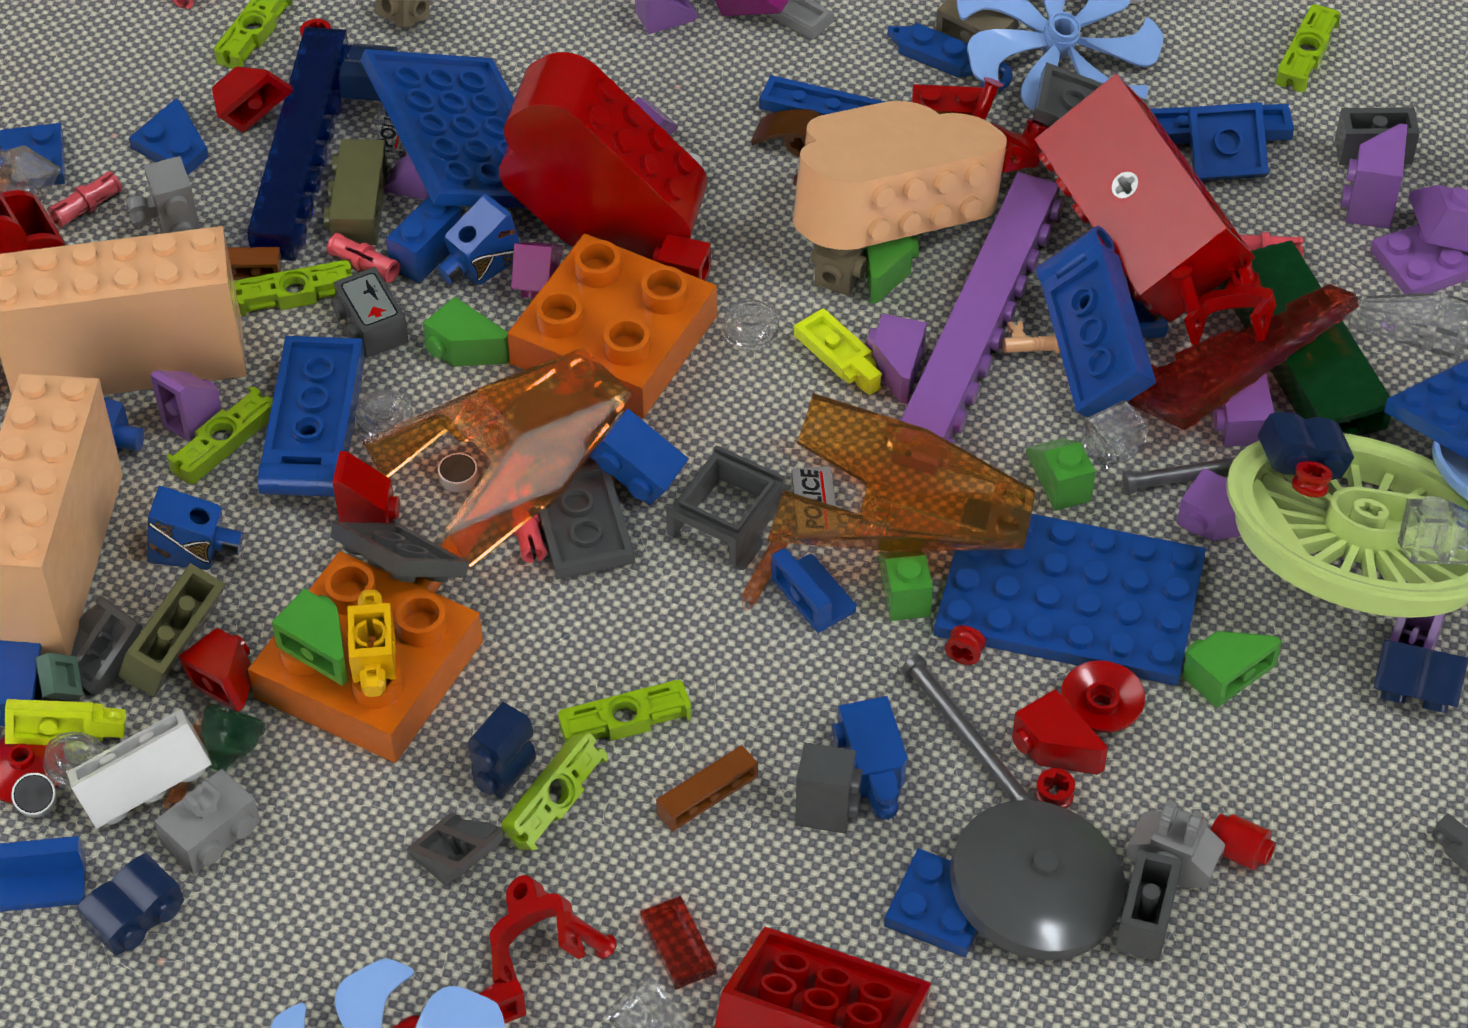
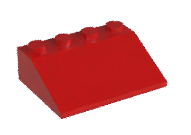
(813, 986)

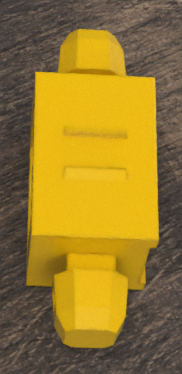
(373, 664)

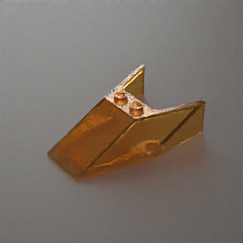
(530, 429)
(917, 489)

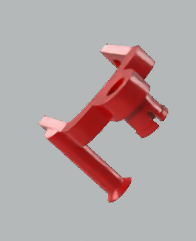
(1017, 144)
(1241, 291)
(531, 904)

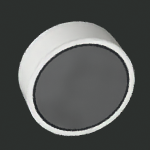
(457, 472)
(34, 795)

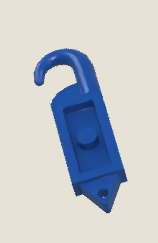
(939, 51)

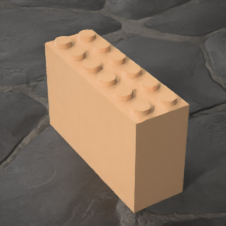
(122, 310)
(54, 505)

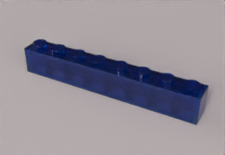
(300, 144)

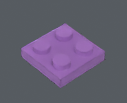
(1418, 264)

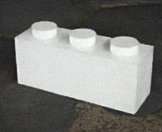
(139, 769)

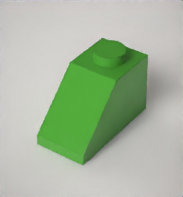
(889, 265)
(465, 336)
(1063, 472)
(906, 584)
(313, 634)
(1229, 663)

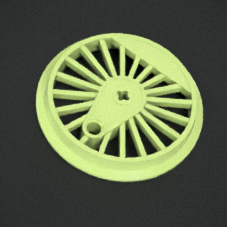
(1349, 523)

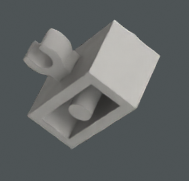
(170, 198)
(207, 821)

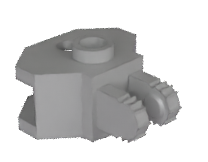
(1182, 837)

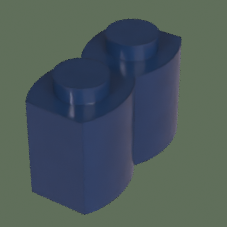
(353, 77)
(1293, 439)
(1420, 674)
(501, 750)
(131, 904)

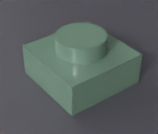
(59, 676)

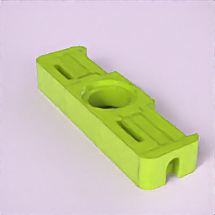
(1313, 31)
(240, 42)
(270, 289)
(206, 453)
(650, 704)
(535, 808)

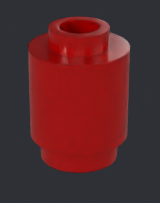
(1244, 840)

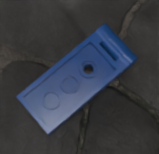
(1095, 323)
(311, 415)

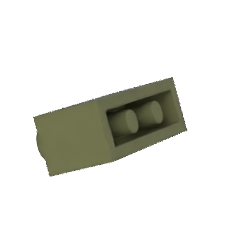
(357, 190)
(171, 630)

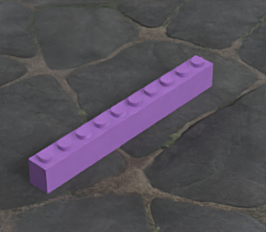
(984, 307)

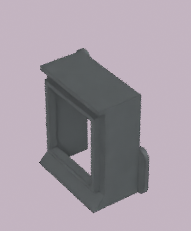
(745, 474)

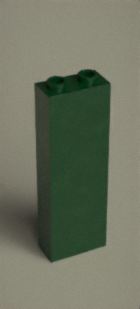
(1329, 374)

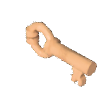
(1020, 343)

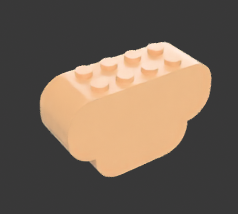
(894, 174)

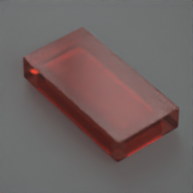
(678, 942)

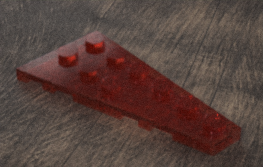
(1229, 362)

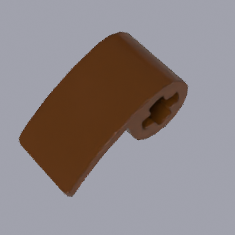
(785, 124)

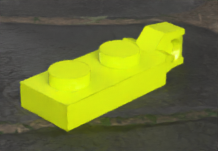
(839, 350)
(41, 721)

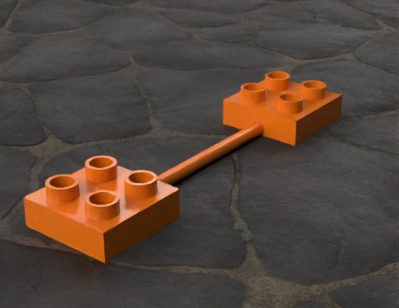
(641, 328)

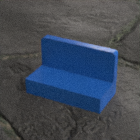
(811, 589)
(42, 873)

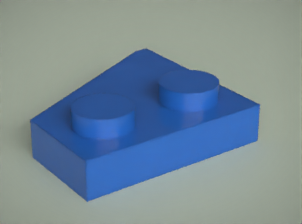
(42, 139)

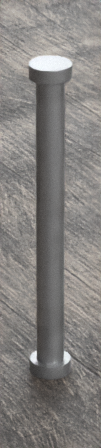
(1134, 481)
(916, 668)

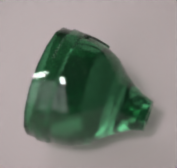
(228, 734)

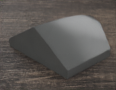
(102, 643)
(455, 846)

